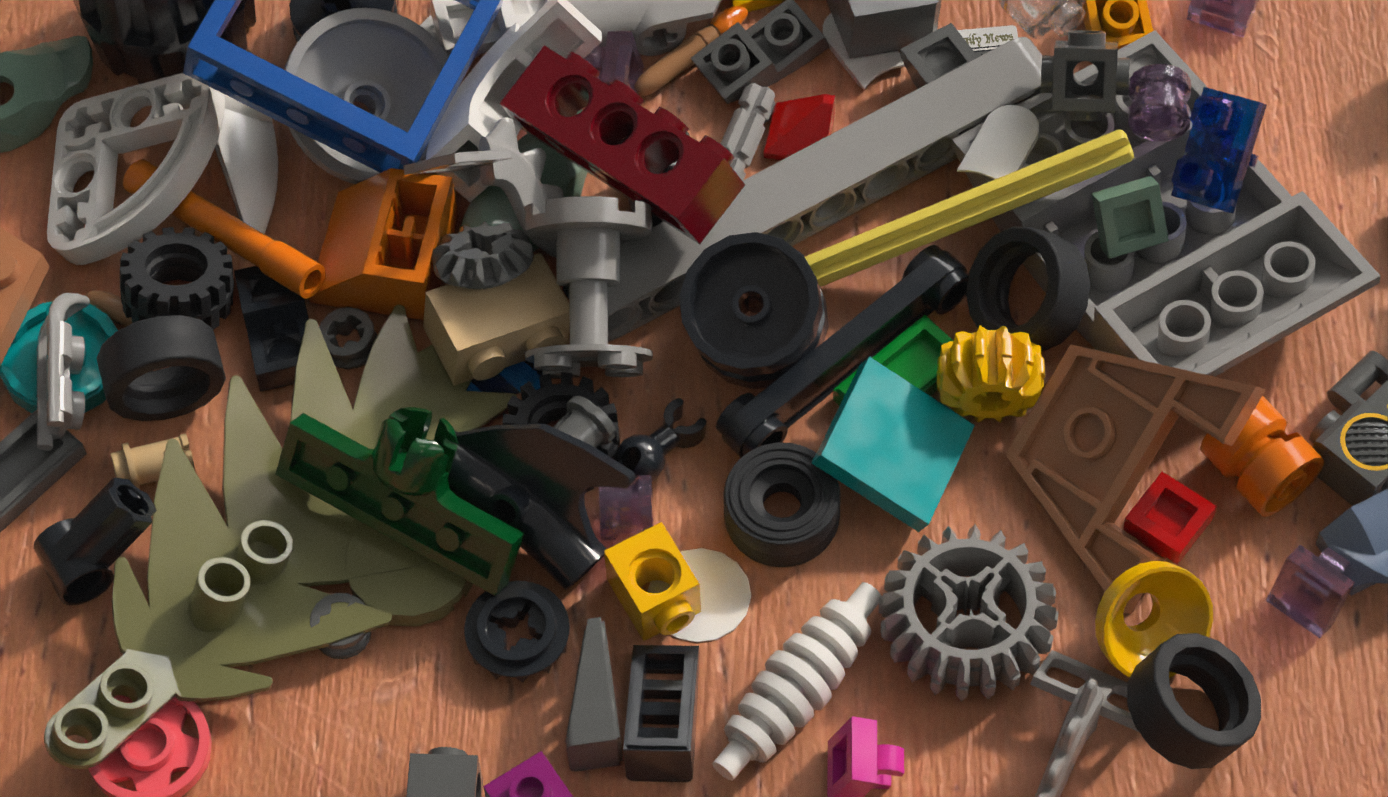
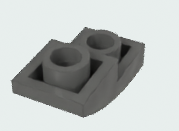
(762, 53)

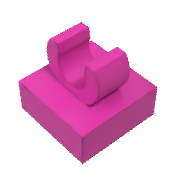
(858, 762)

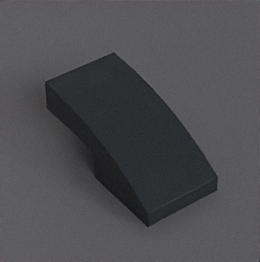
(273, 324)

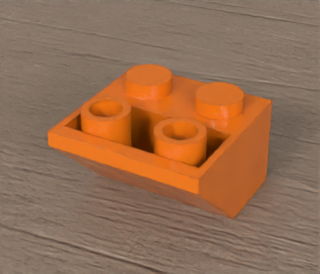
(384, 242)

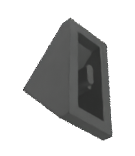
(883, 25)

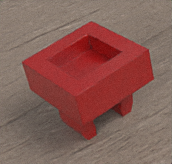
(1169, 518)

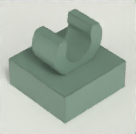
(1130, 217)

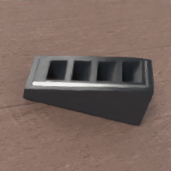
(661, 752)

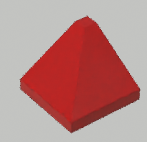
(799, 125)

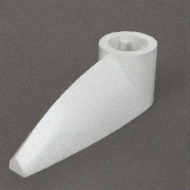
(249, 161)

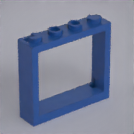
(320, 112)

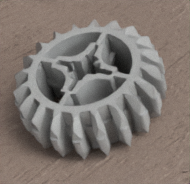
(937, 577)

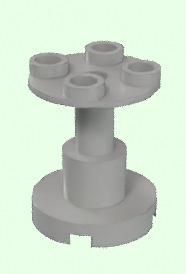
(588, 263)

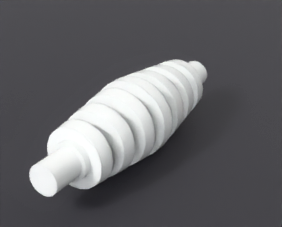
(797, 681)

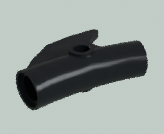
(538, 485)

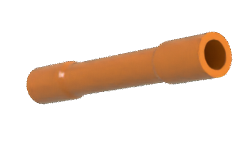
(272, 257)

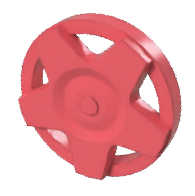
(157, 753)

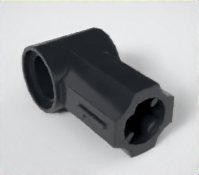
(83, 548)

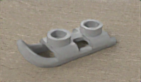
(57, 358)

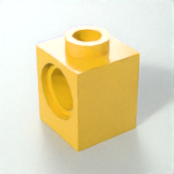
(650, 558)

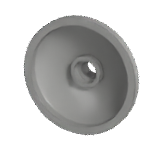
(368, 60)

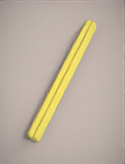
(971, 207)

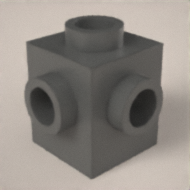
(1080, 99)

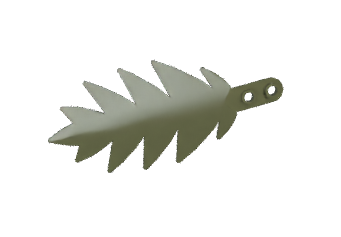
(239, 586)

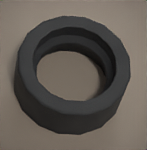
(1065, 292)
(155, 343)
(1165, 722)

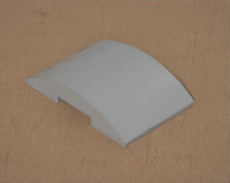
(1222, 277)

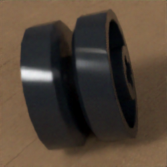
(760, 277)

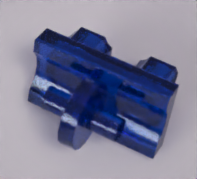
(1218, 149)

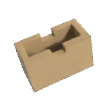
(494, 327)

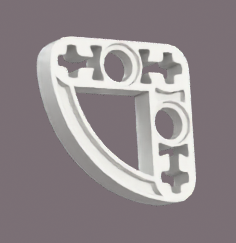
(93, 136)

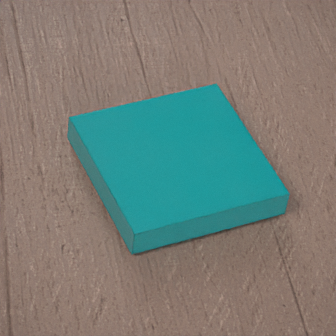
(893, 444)

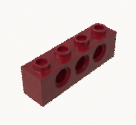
(686, 197)

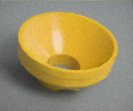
(1178, 607)

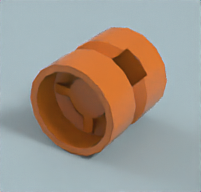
(1269, 462)

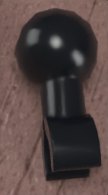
(647, 453)

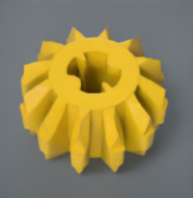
(990, 373)

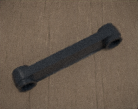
(929, 284)

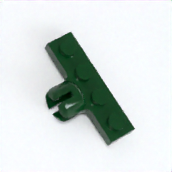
(403, 492)

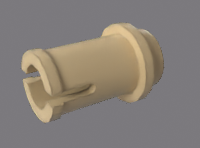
(144, 462)

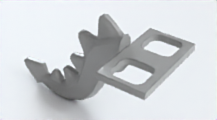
(505, 168)
(1081, 718)

